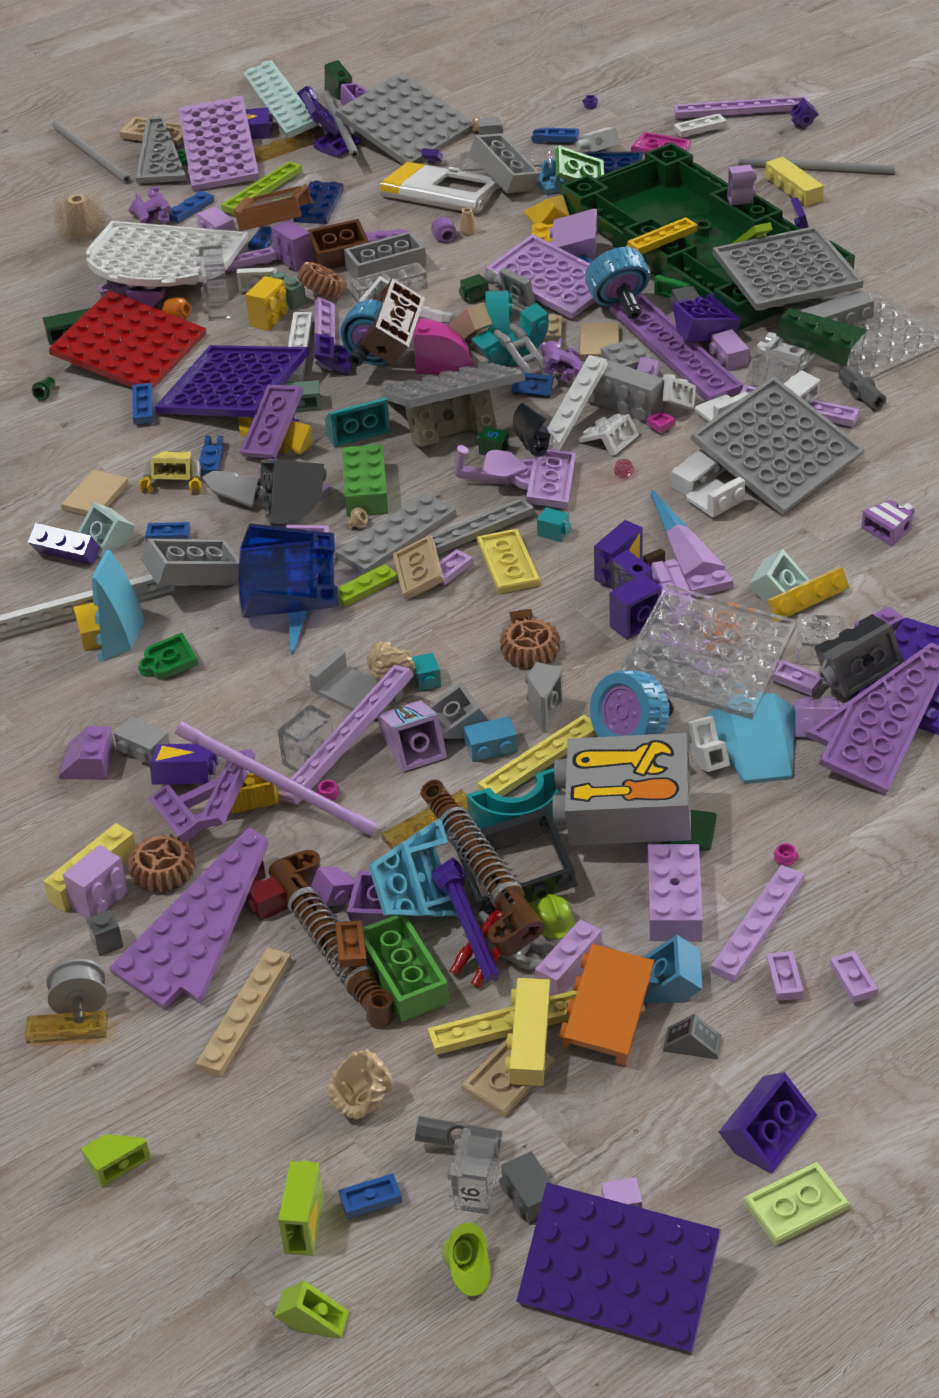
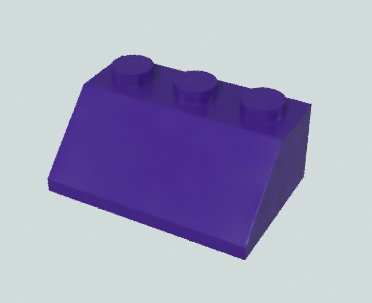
(768, 1122)

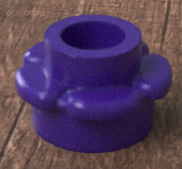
(590, 102)

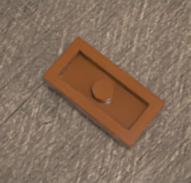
(350, 943)

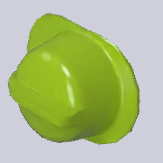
(555, 915)
(468, 1259)

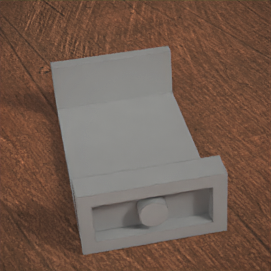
(344, 684)

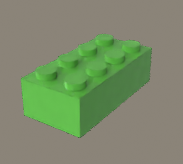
(365, 479)
(404, 967)

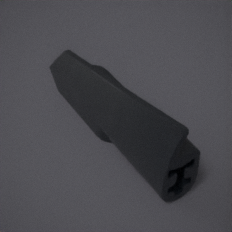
(530, 429)

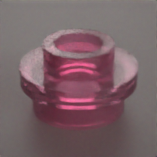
(623, 468)

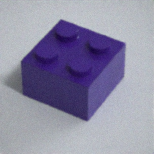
(632, 605)

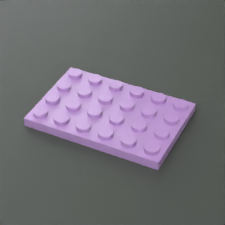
(554, 274)

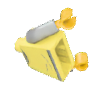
(172, 466)

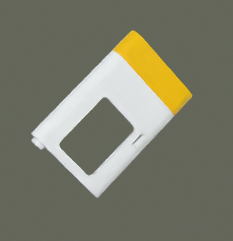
(419, 185)

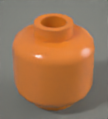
(178, 307)

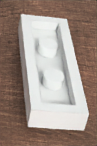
(700, 125)

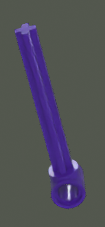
(450, 879)

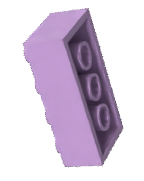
(674, 892)

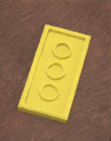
(508, 561)

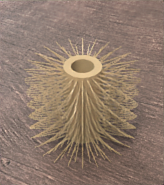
(79, 216)

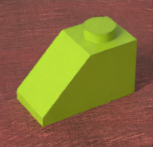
(114, 1156)
(311, 1311)

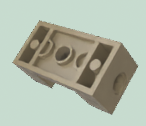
(468, 413)

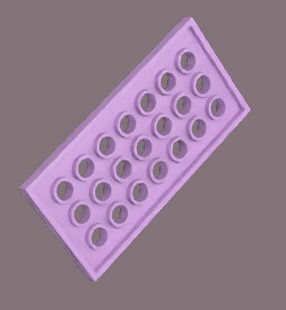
(213, 138)

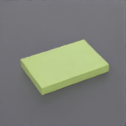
(796, 1203)

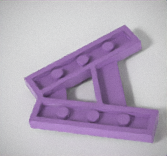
(221, 794)

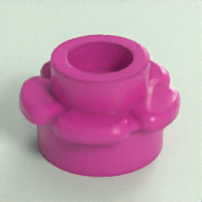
(328, 789)
(785, 854)

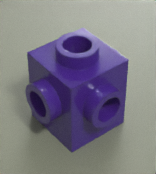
(803, 113)

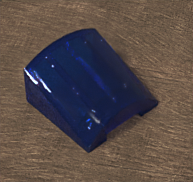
(285, 571)

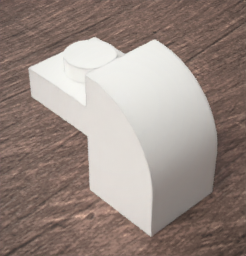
(705, 746)

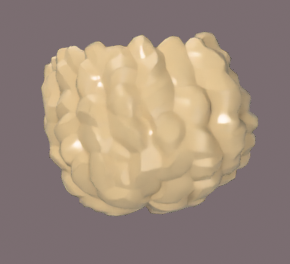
(384, 657)
(359, 1084)

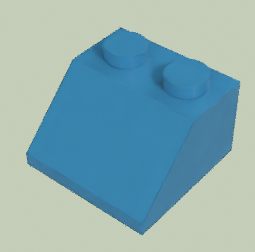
(674, 972)

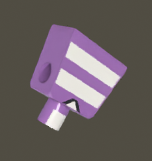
(888, 521)

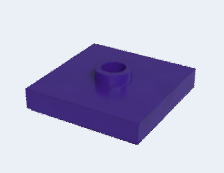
(800, 217)

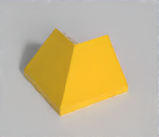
(547, 210)

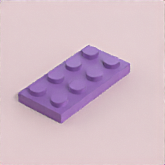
(271, 421)

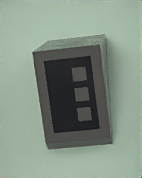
(692, 1038)

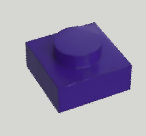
(432, 155)

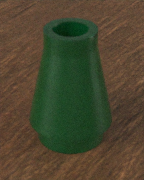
(42, 389)

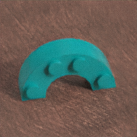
(499, 307)
(534, 322)
(491, 809)

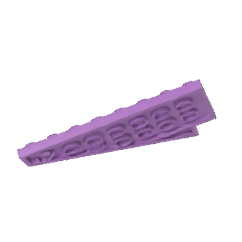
(876, 727)
(191, 935)

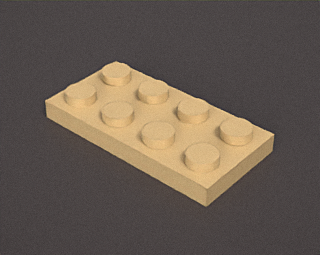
(135, 130)

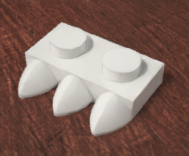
(427, 312)

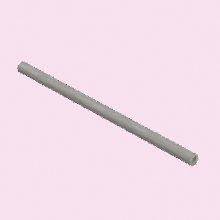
(341, 125)

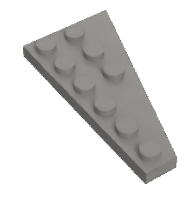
(158, 155)

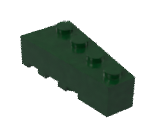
(822, 335)

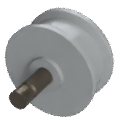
(76, 987)

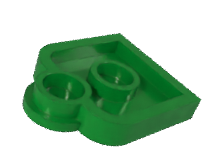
(167, 658)

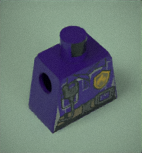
(628, 567)

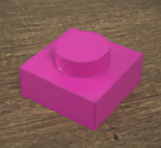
(660, 421)

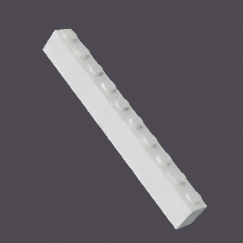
(702, 468)

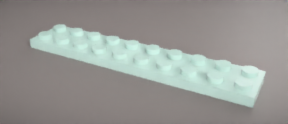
(280, 97)

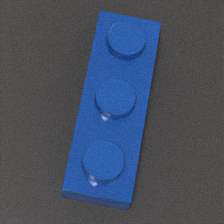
(190, 206)
(142, 403)

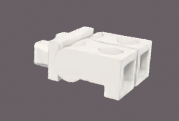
(783, 349)

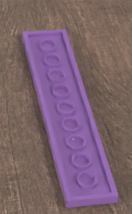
(684, 357)

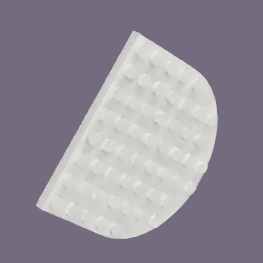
(156, 253)

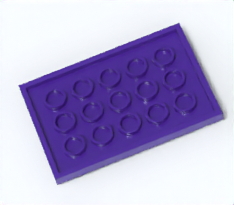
(619, 1266)

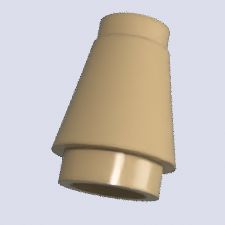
(467, 222)

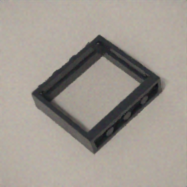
(515, 831)

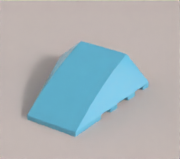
(118, 608)
(762, 746)
(405, 876)

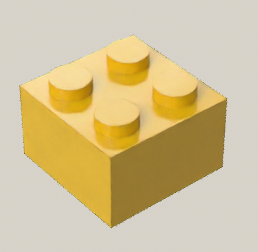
(266, 303)

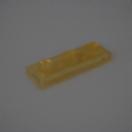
(63, 1028)

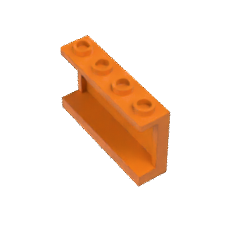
(607, 1002)

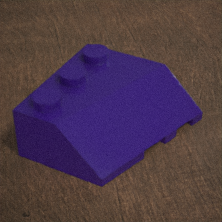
(703, 318)

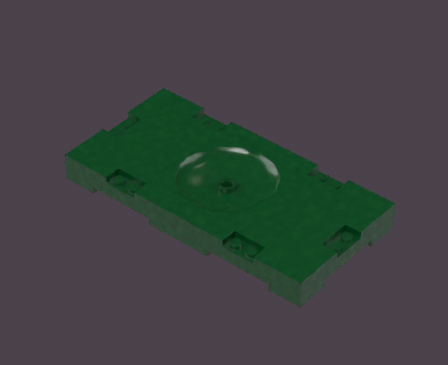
(668, 189)

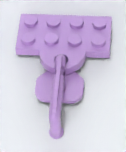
(544, 477)

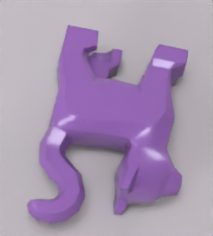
(153, 209)
(562, 361)

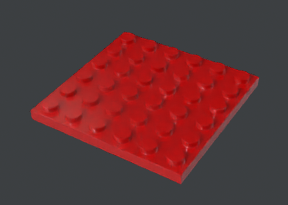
(127, 341)

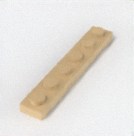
(243, 1012)

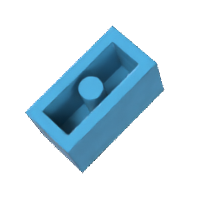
(490, 739)

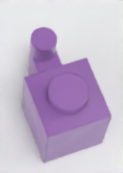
(333, 885)

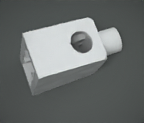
(599, 140)

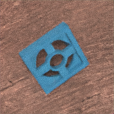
(549, 172)

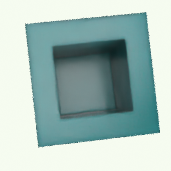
(553, 524)
(427, 672)

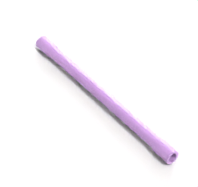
(197, 737)

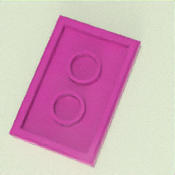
(650, 141)

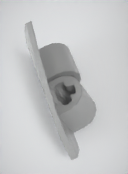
(233, 487)

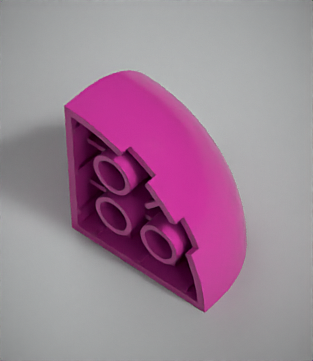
(439, 348)

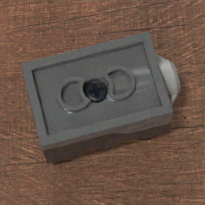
(858, 656)

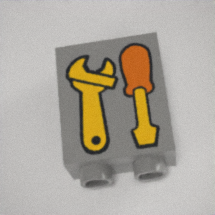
(624, 789)

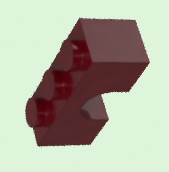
(266, 896)

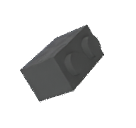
(526, 1184)

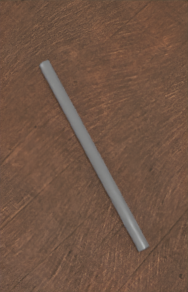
(91, 152)
(823, 165)

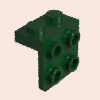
(702, 830)

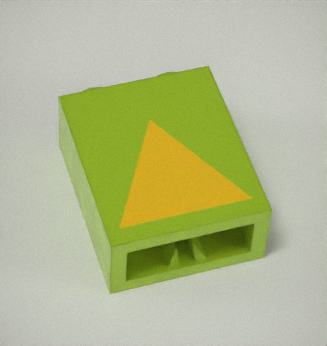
(301, 1208)

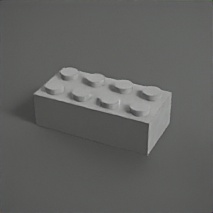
(504, 163)
(384, 255)
(628, 391)
(191, 562)

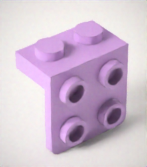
(810, 712)

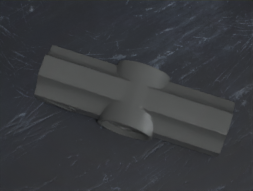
(862, 387)
(439, 1131)

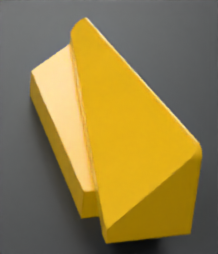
(297, 437)

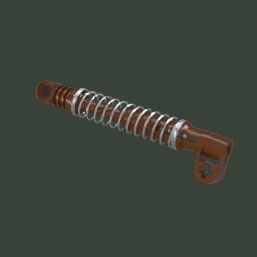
(295, 876)
(519, 918)

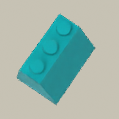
(358, 422)

